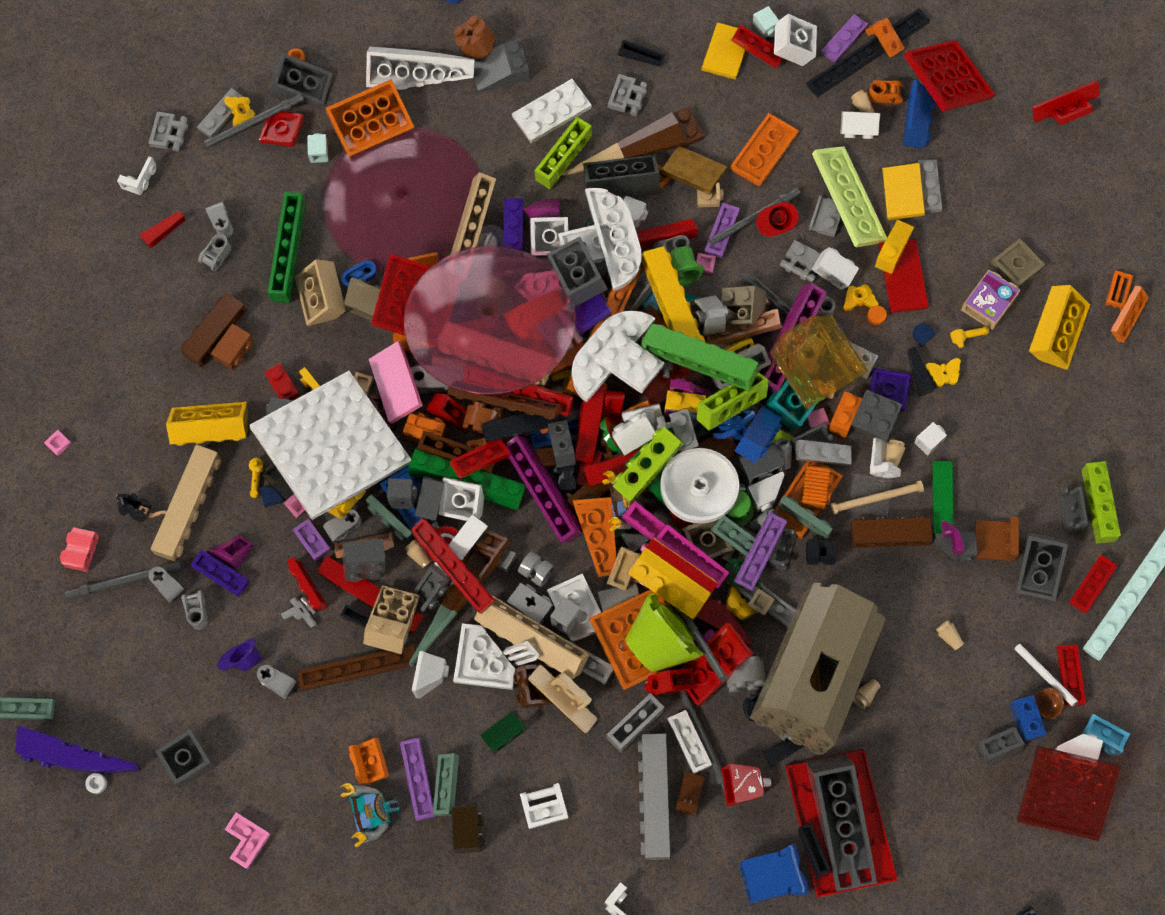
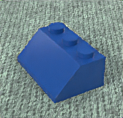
(918, 116)

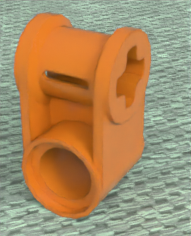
(887, 92)

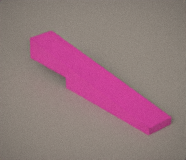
(653, 528)

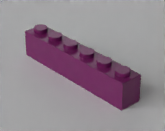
(805, 305)
(543, 489)

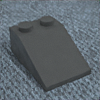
(501, 67)
(299, 77)
(577, 271)
(1041, 566)

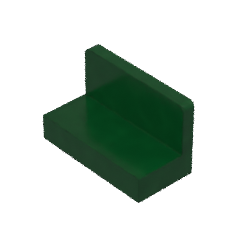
(503, 732)

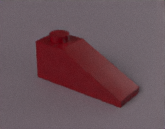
(715, 616)

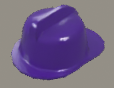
(241, 657)

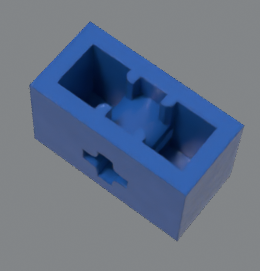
(1028, 719)

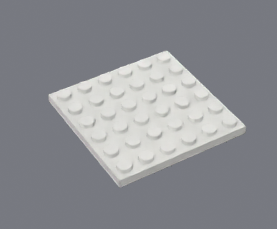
(330, 444)

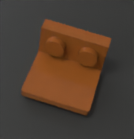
(997, 539)

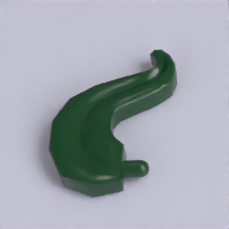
(733, 567)

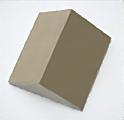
(705, 540)

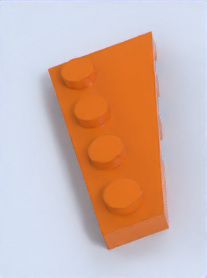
(600, 540)

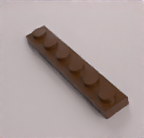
(512, 402)
(354, 668)

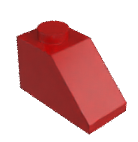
(448, 410)

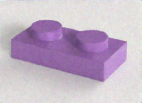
(311, 540)

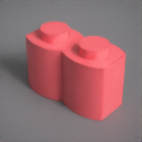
(79, 549)

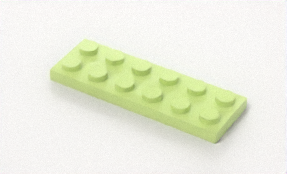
(849, 196)

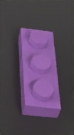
(844, 38)
(726, 217)

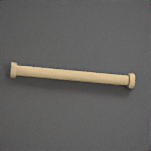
(877, 497)

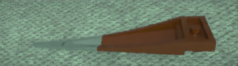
(481, 561)

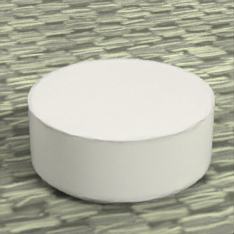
(96, 783)

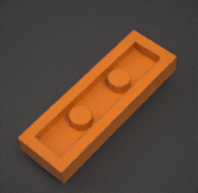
(1129, 314)

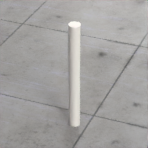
(1045, 674)

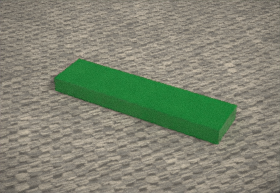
(942, 494)

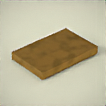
(694, 170)

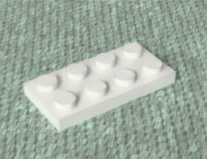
(551, 110)

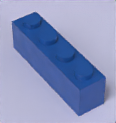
(759, 434)

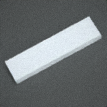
(467, 537)

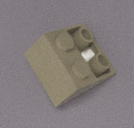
(361, 298)
(743, 304)

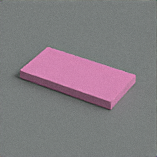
(395, 382)

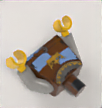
(621, 504)

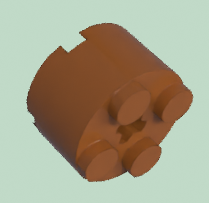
(474, 38)
(478, 414)

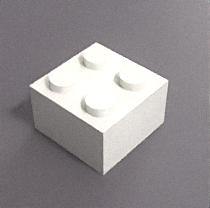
(795, 40)
(545, 234)

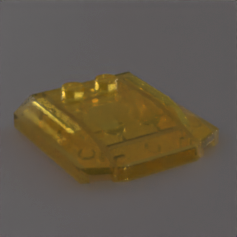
(817, 359)

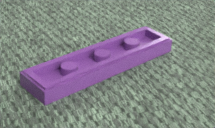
(760, 551)
(417, 779)

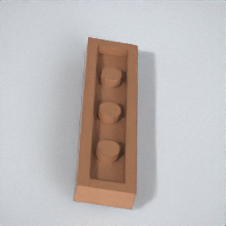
(766, 322)

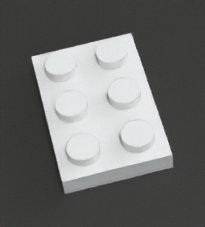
(578, 590)

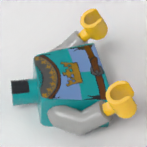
(369, 811)

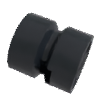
(813, 552)

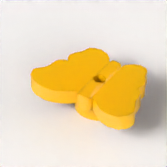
(239, 103)
(866, 297)
(951, 370)
(738, 606)

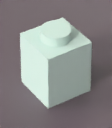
(765, 22)
(318, 148)

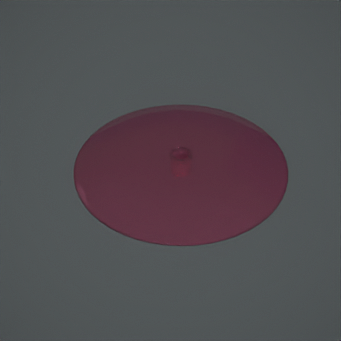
(365, 206)
(484, 352)

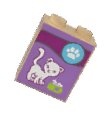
(990, 299)

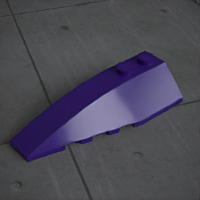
(59, 753)

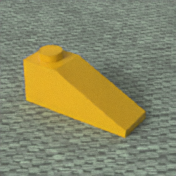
(894, 246)

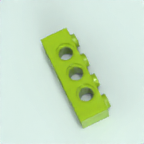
(563, 153)
(730, 402)
(658, 462)
(1101, 502)

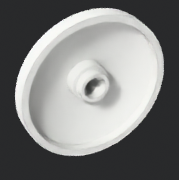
(699, 485)

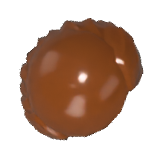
(1049, 703)

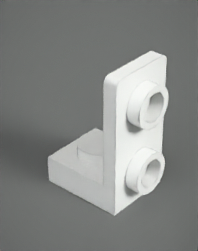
(138, 186)
(879, 466)
(618, 896)

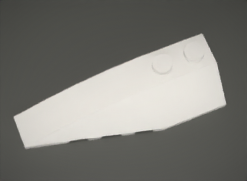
(414, 67)

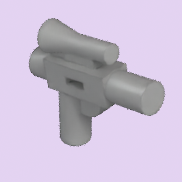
(301, 610)

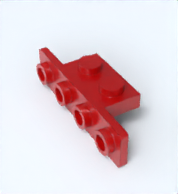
(1068, 105)

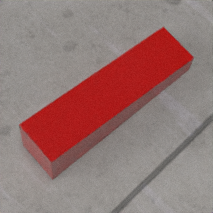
(161, 230)

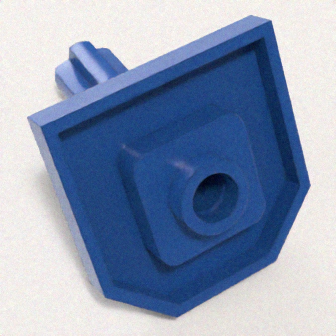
(735, 426)

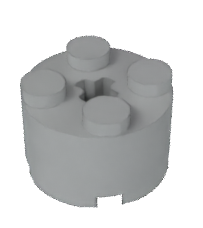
(709, 314)
(748, 675)

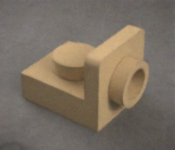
(711, 200)

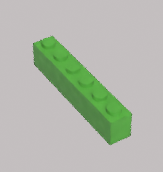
(700, 356)

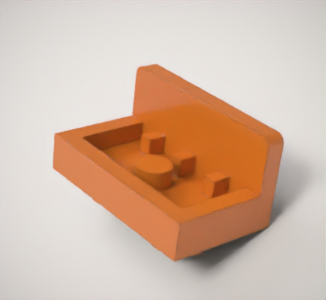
(368, 762)

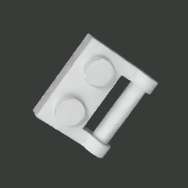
(546, 812)

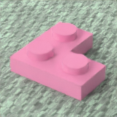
(251, 838)

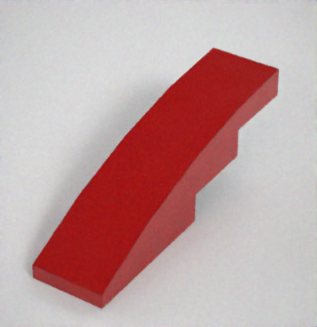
(588, 427)

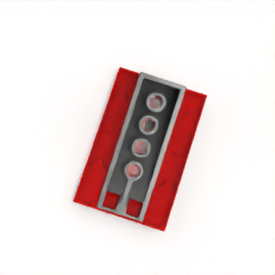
(843, 809)

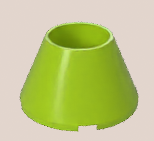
(661, 637)

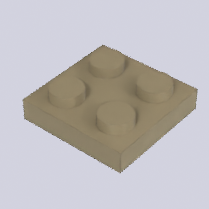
(1018, 263)

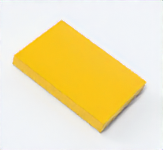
(723, 55)
(903, 191)

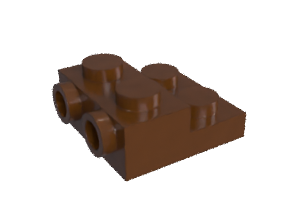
(528, 694)

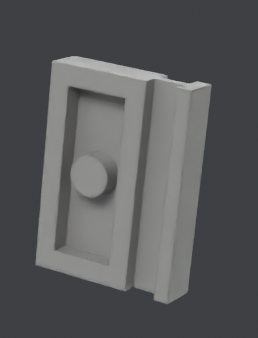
(825, 217)

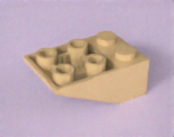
(391, 619)

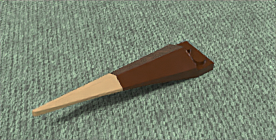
(662, 135)

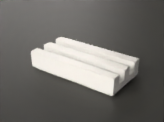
(522, 657)

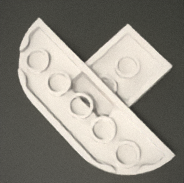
(611, 237)
(616, 351)

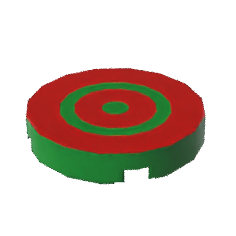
(608, 424)

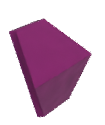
(544, 209)
(233, 551)

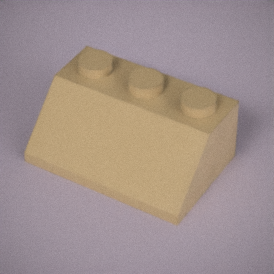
(320, 292)

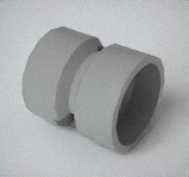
(536, 569)

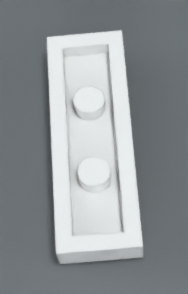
(689, 742)

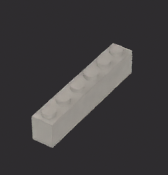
(655, 797)

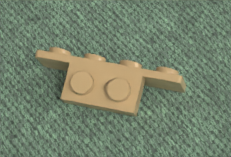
(566, 696)

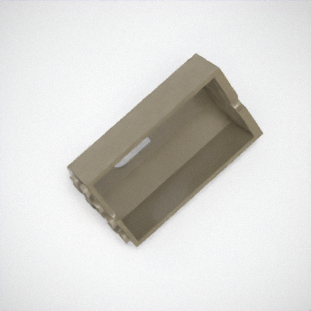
(827, 623)

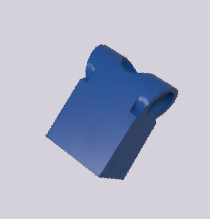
(773, 875)

